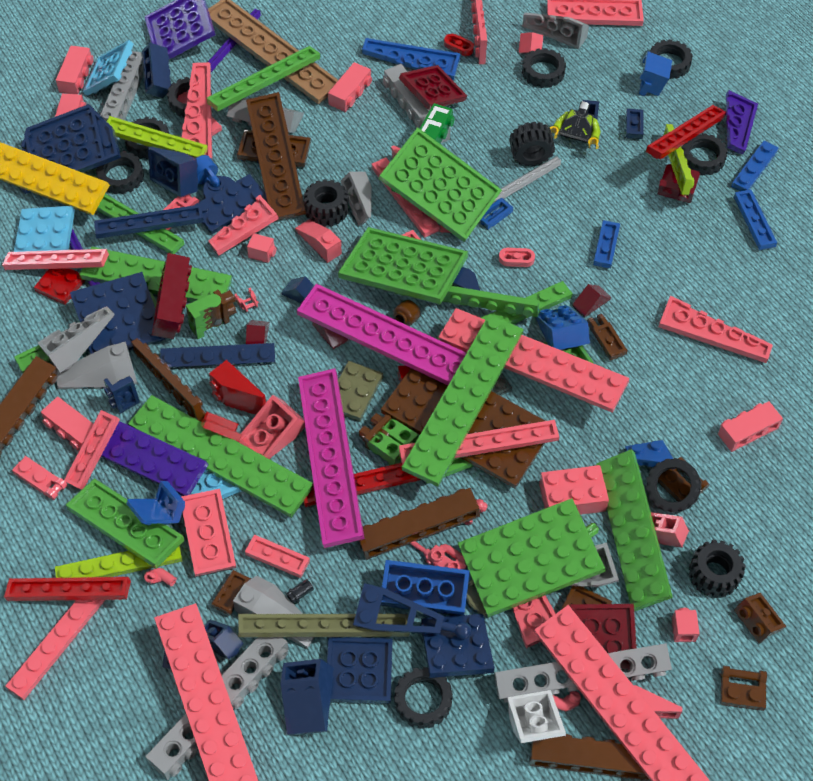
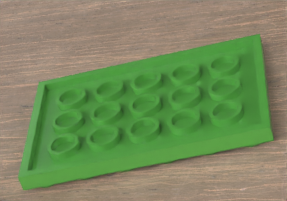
(440, 184)
(403, 265)
(531, 557)

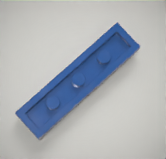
(755, 166)
(755, 219)

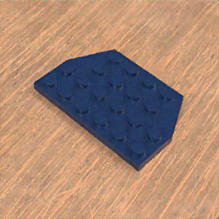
(73, 139)

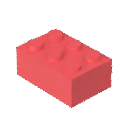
(581, 484)

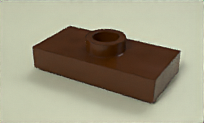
(226, 595)

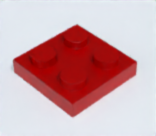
(59, 283)

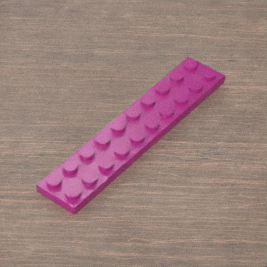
(381, 334)
(330, 459)

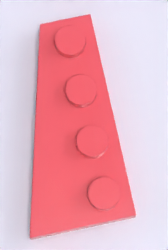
(251, 221)

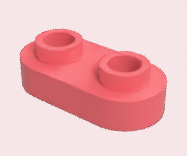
(515, 257)

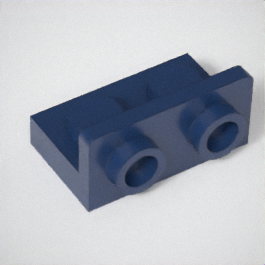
(121, 394)

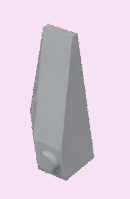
(558, 28)
(110, 363)
(264, 597)

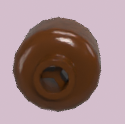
(406, 312)

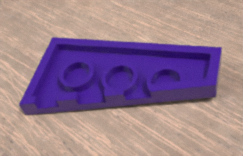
(740, 119)

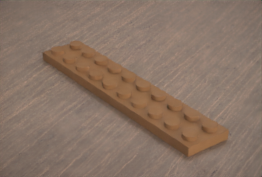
(269, 48)

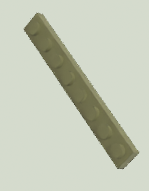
(313, 625)

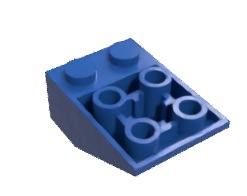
(563, 327)

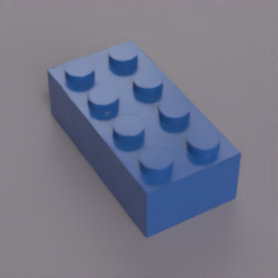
(427, 585)

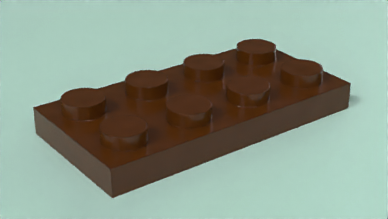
(299, 144)

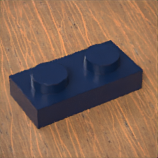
(634, 123)

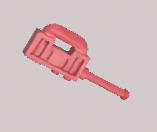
(437, 556)

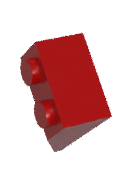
(235, 389)

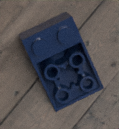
(306, 695)

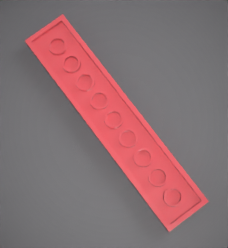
(545, 364)
(204, 696)
(616, 699)

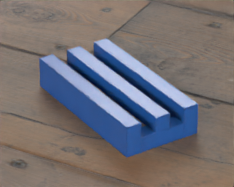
(496, 215)

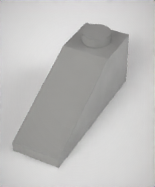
(359, 195)

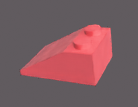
(272, 428)

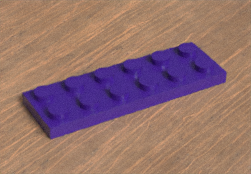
(154, 459)

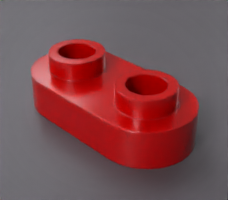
(458, 44)

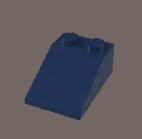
(173, 171)

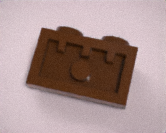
(759, 617)

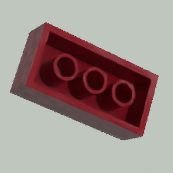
(171, 296)

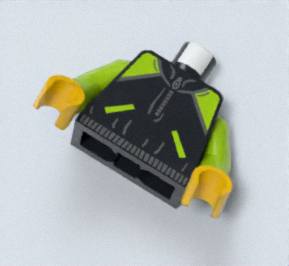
(578, 125)

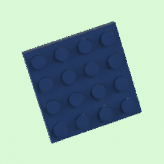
(131, 306)

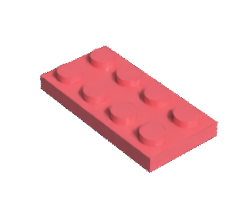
(208, 533)

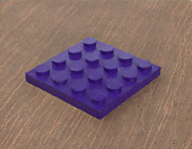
(180, 25)

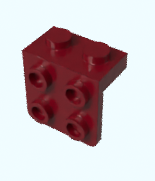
(669, 186)

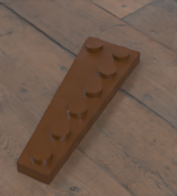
(171, 382)

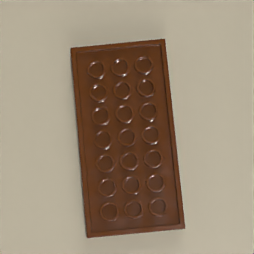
(417, 399)

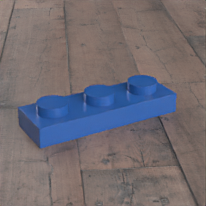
(606, 244)

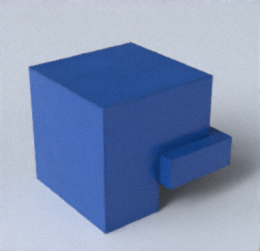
(655, 74)

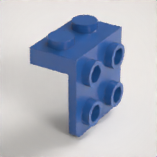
(163, 509)

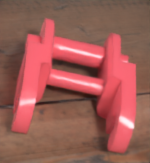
(241, 303)

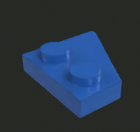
(650, 453)

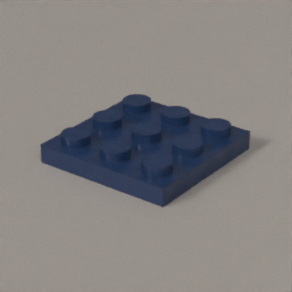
(455, 656)
(360, 669)

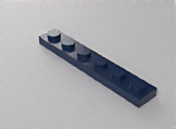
(148, 221)
(218, 354)

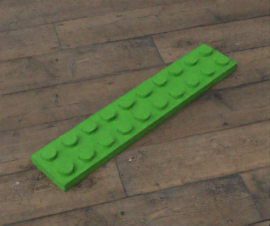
(462, 400)
(225, 456)

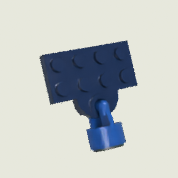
(223, 195)

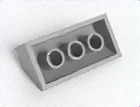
(239, 112)

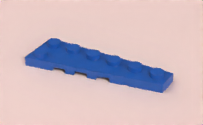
(412, 56)

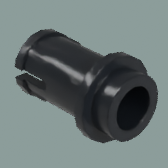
(300, 591)

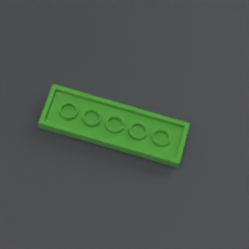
(111, 516)

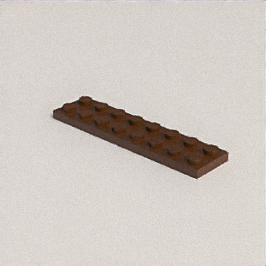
(276, 156)

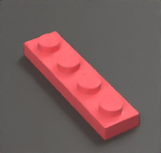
(92, 450)

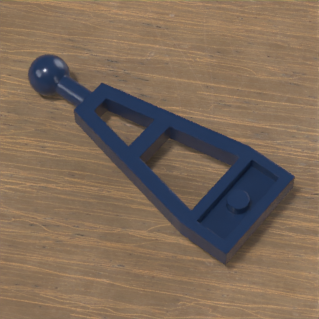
(370, 605)

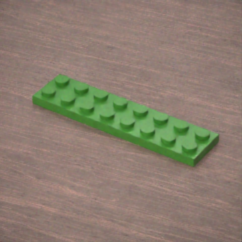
(122, 264)
(634, 532)

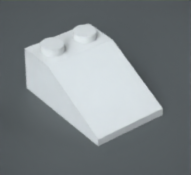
(535, 717)

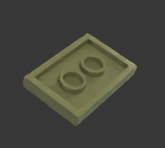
(357, 389)

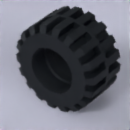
(532, 144)
(326, 192)
(722, 555)

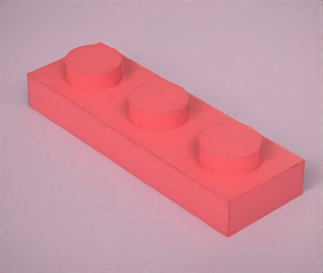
(277, 556)

